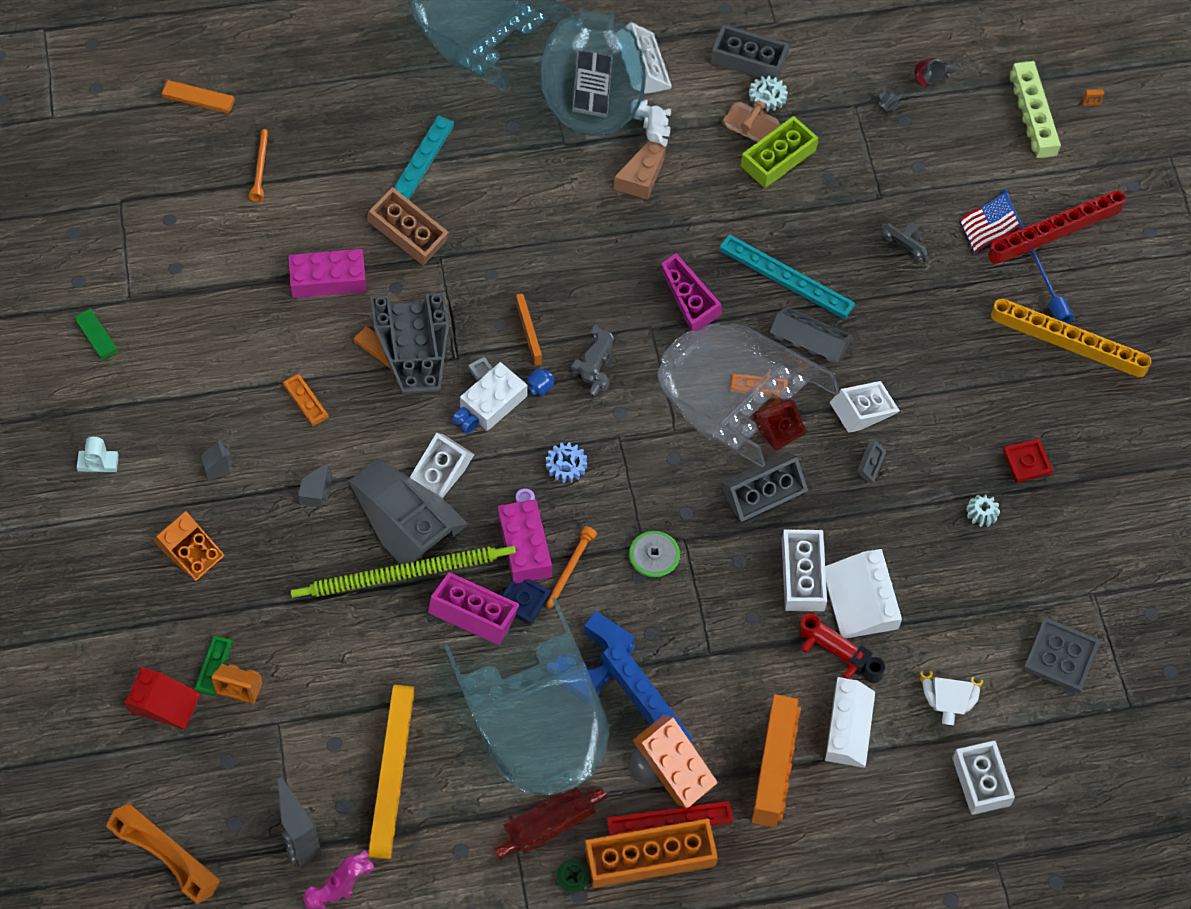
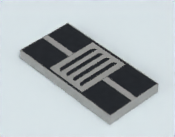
(592, 83)

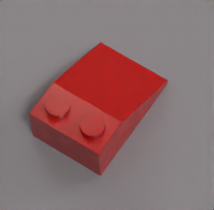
(162, 699)

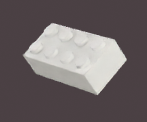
(804, 570)

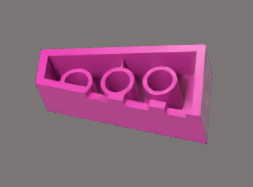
(692, 296)

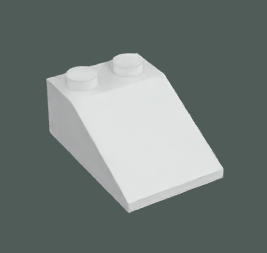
(863, 405)
(441, 464)

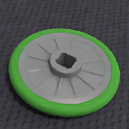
(654, 565)

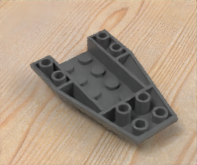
(413, 340)
(403, 512)

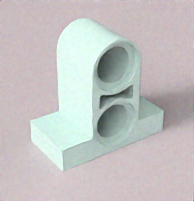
(96, 457)

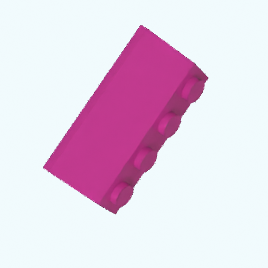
(473, 608)

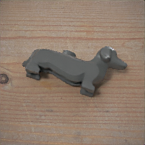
(593, 360)

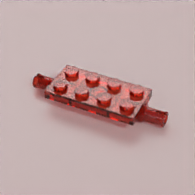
(548, 820)

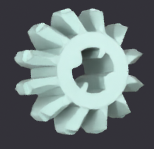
(989, 512)

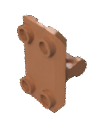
(750, 120)

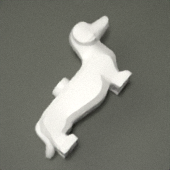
(654, 122)

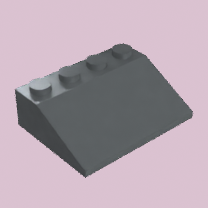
(299, 830)

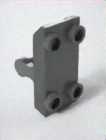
(907, 239)

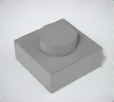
(479, 368)

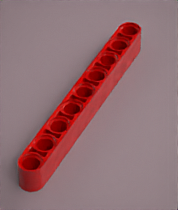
(1056, 226)

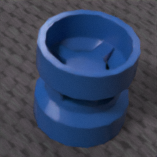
(465, 419)

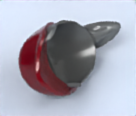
(932, 70)

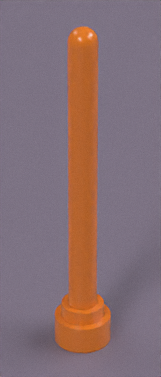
(256, 193)
(587, 535)

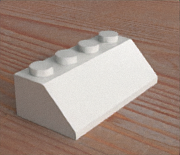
(656, 73)
(850, 723)

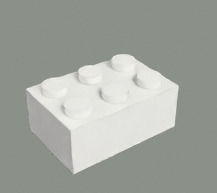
(494, 396)
(983, 777)

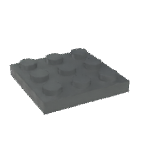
(1062, 655)

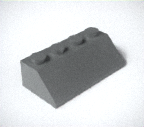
(811, 334)
(765, 486)

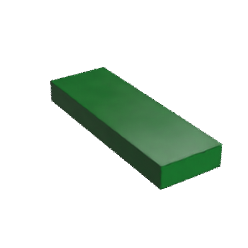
(96, 334)
(216, 656)

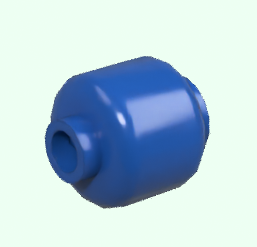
(540, 381)

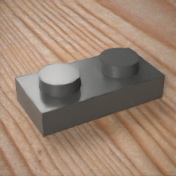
(871, 461)

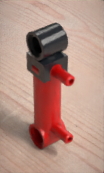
(856, 657)

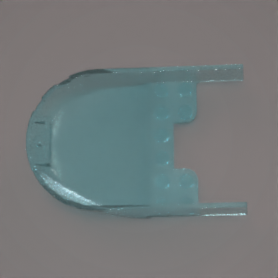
(471, 28)
(542, 723)

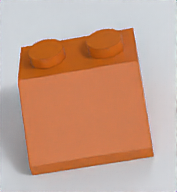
(237, 683)

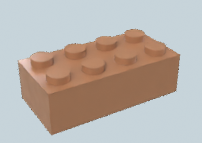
(407, 226)

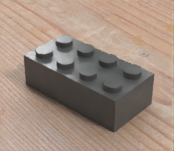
(749, 53)

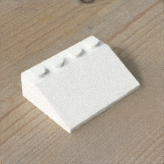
(862, 595)

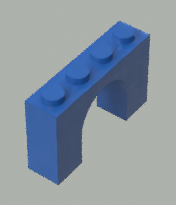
(606, 634)

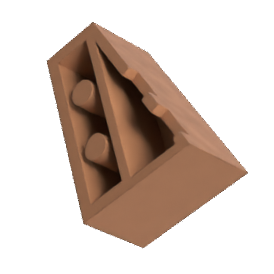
(641, 171)

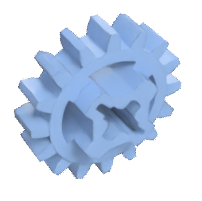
(566, 462)

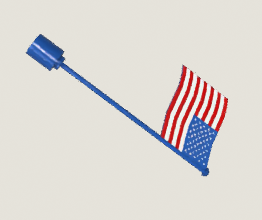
(996, 221)

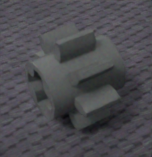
(889, 100)

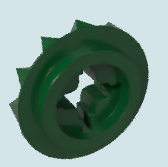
(574, 866)

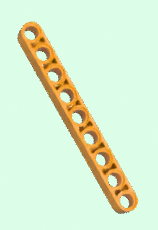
(1095, 349)
(391, 772)

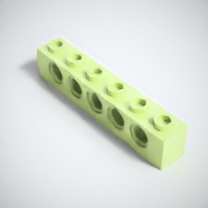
(1035, 109)

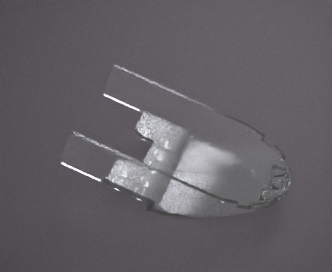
(699, 376)

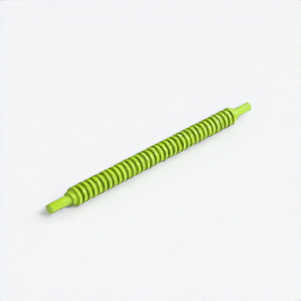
(315, 589)

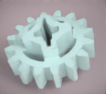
(768, 92)

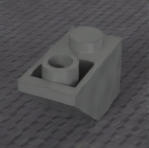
(217, 461)
(314, 487)

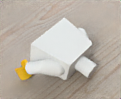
(950, 695)

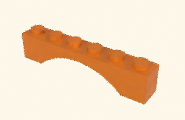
(192, 876)

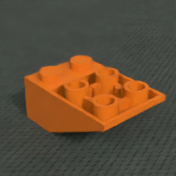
(188, 546)

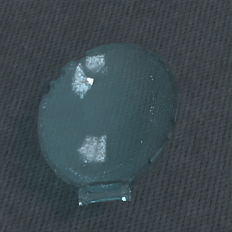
(626, 78)

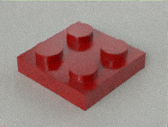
(1027, 460)

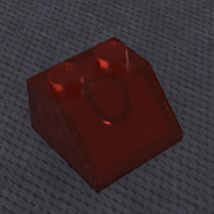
(780, 422)

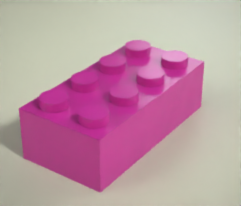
(327, 273)
(523, 528)

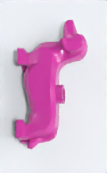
(339, 883)

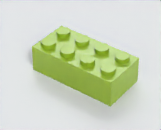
(779, 152)

